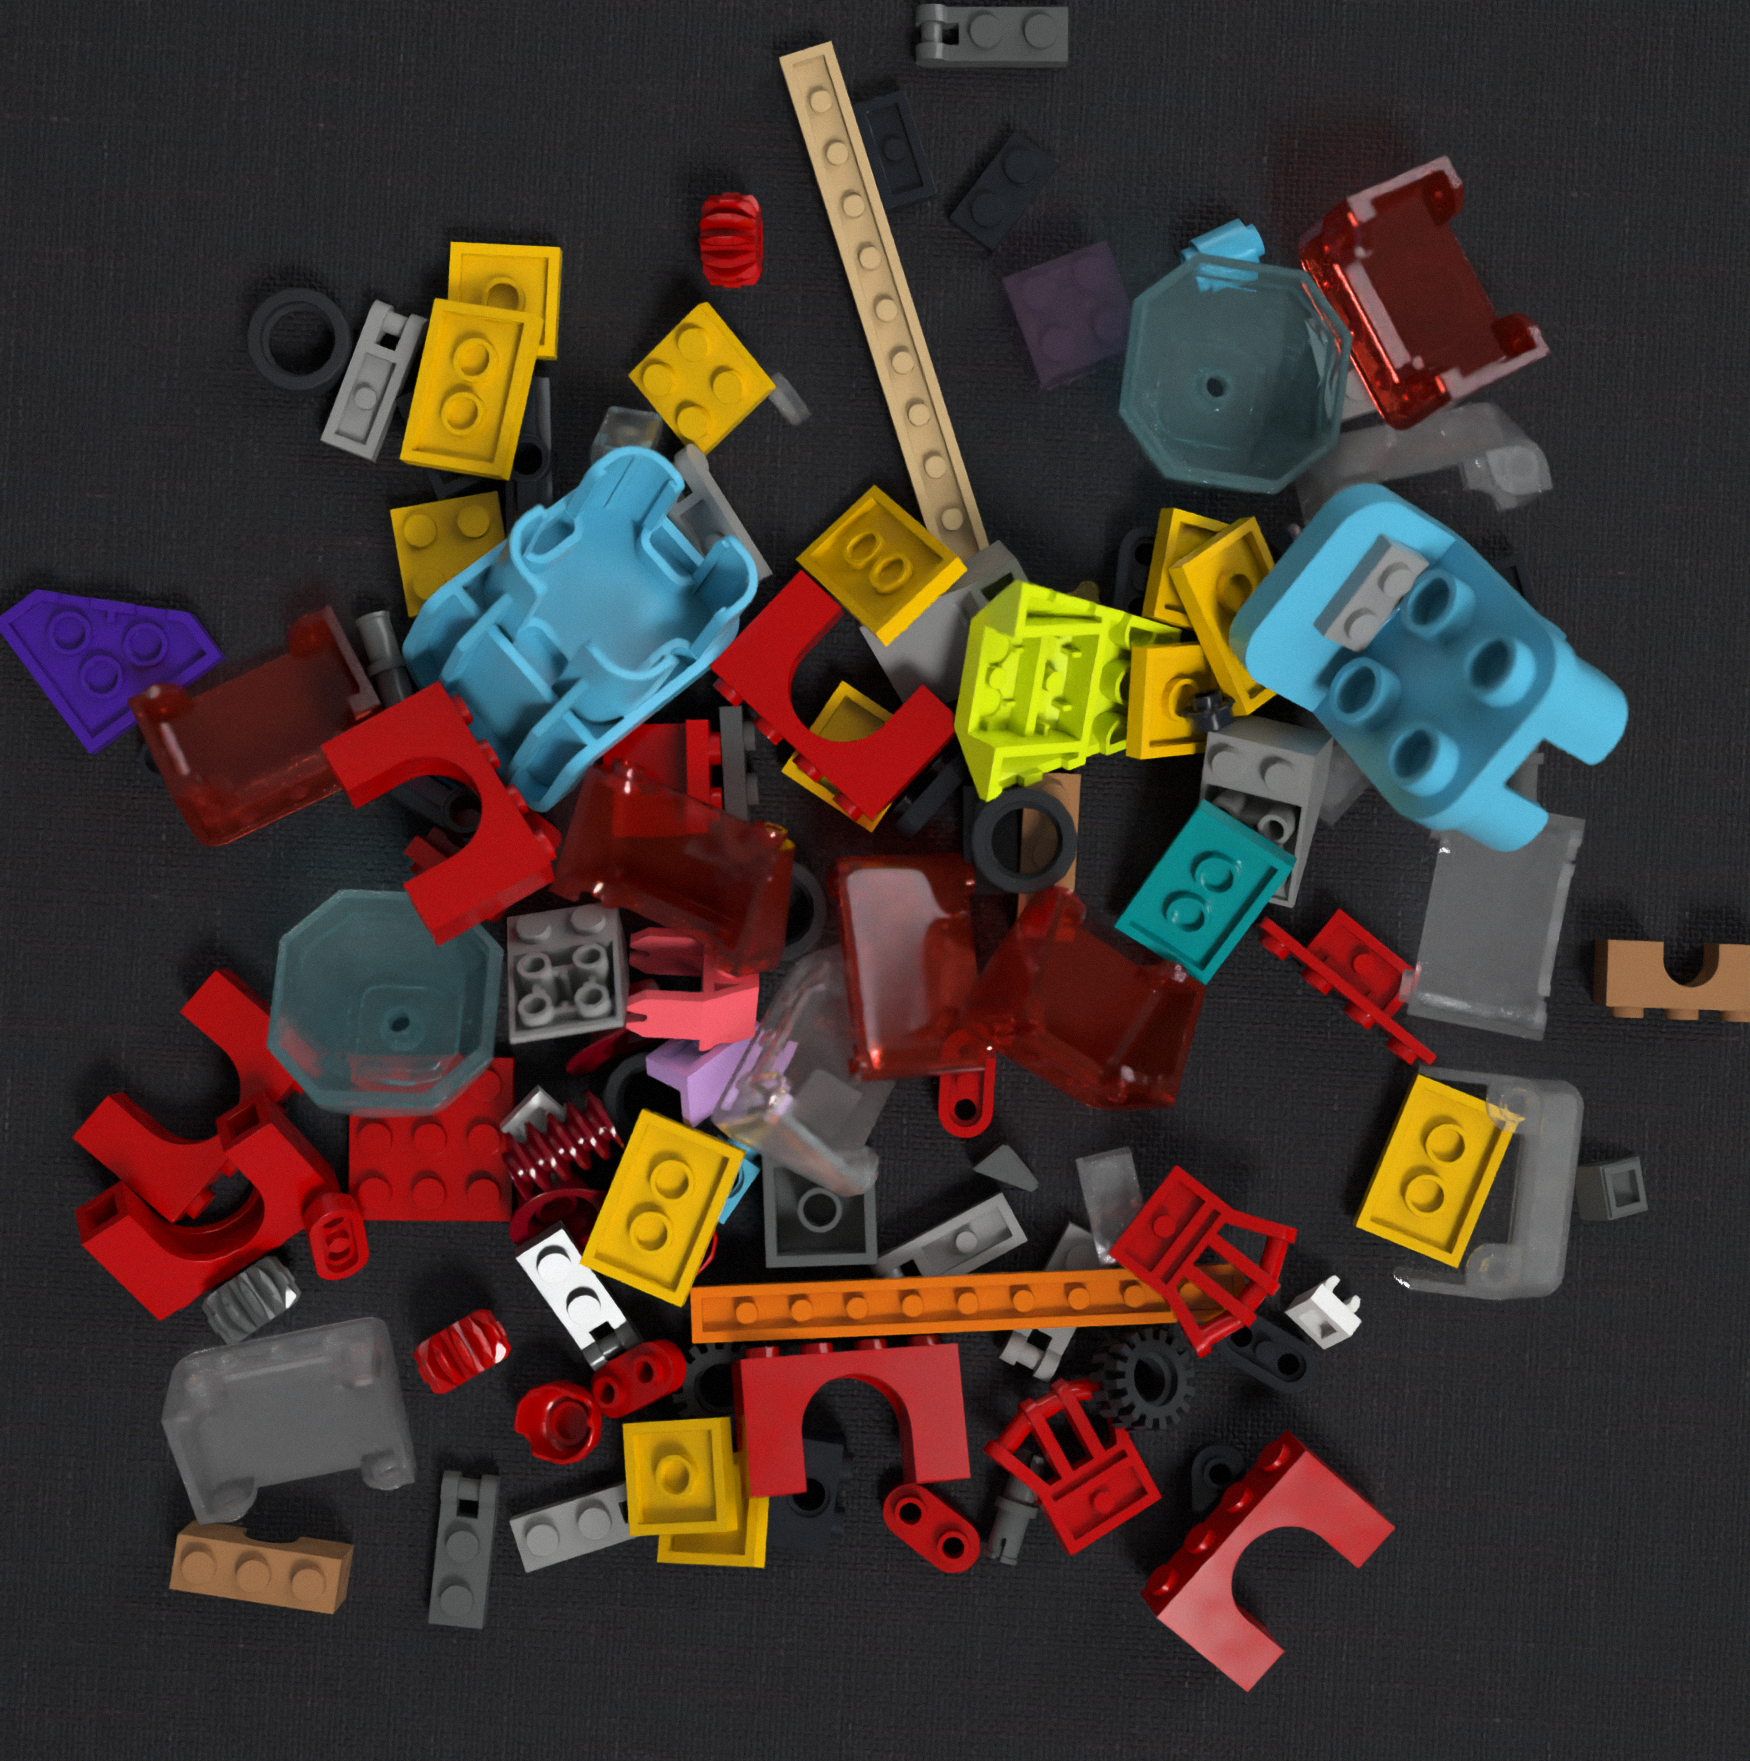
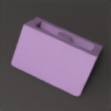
(696, 1073)

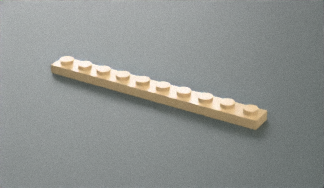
(883, 299)

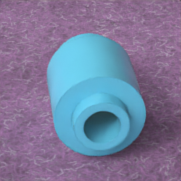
(1228, 241)

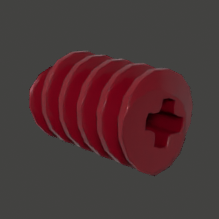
(559, 1145)

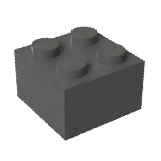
(813, 1224)

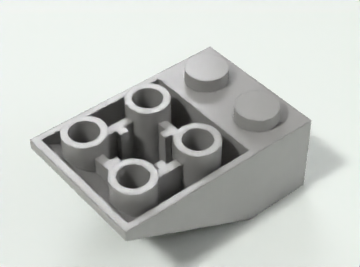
(936, 641)
(1271, 782)
(566, 972)

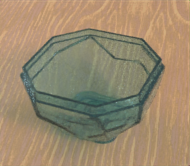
(1269, 346)
(355, 973)

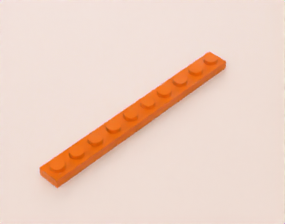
(943, 1304)

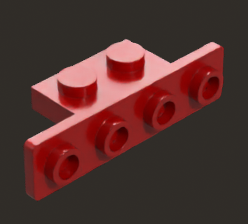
(1355, 967)

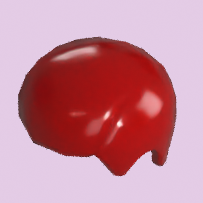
(559, 1421)

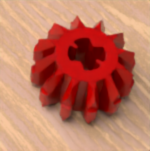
(731, 240)
(461, 1351)

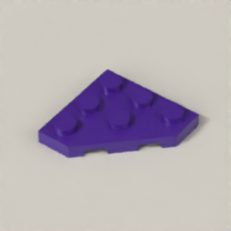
(101, 653)

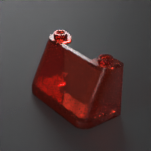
(1412, 297)
(255, 741)
(680, 865)
(907, 964)
(1083, 1010)

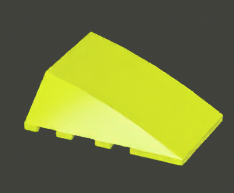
(1045, 684)

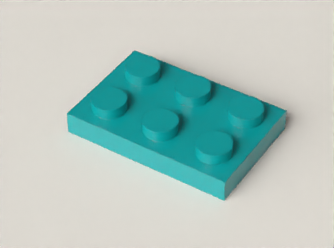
(1205, 891)

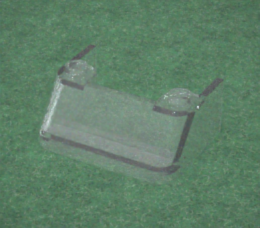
(1550, 1125)

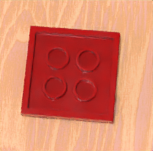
(440, 1162)

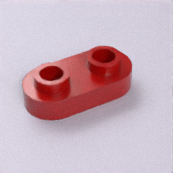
(972, 1086)
(336, 1236)
(634, 1381)
(932, 1527)

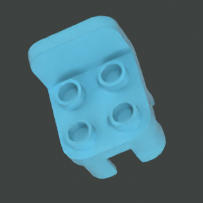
(581, 624)
(1446, 686)

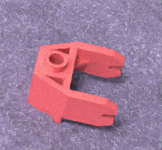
(716, 1015)

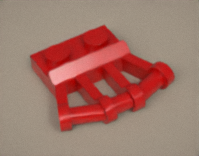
(1174, 1232)
(1093, 1492)

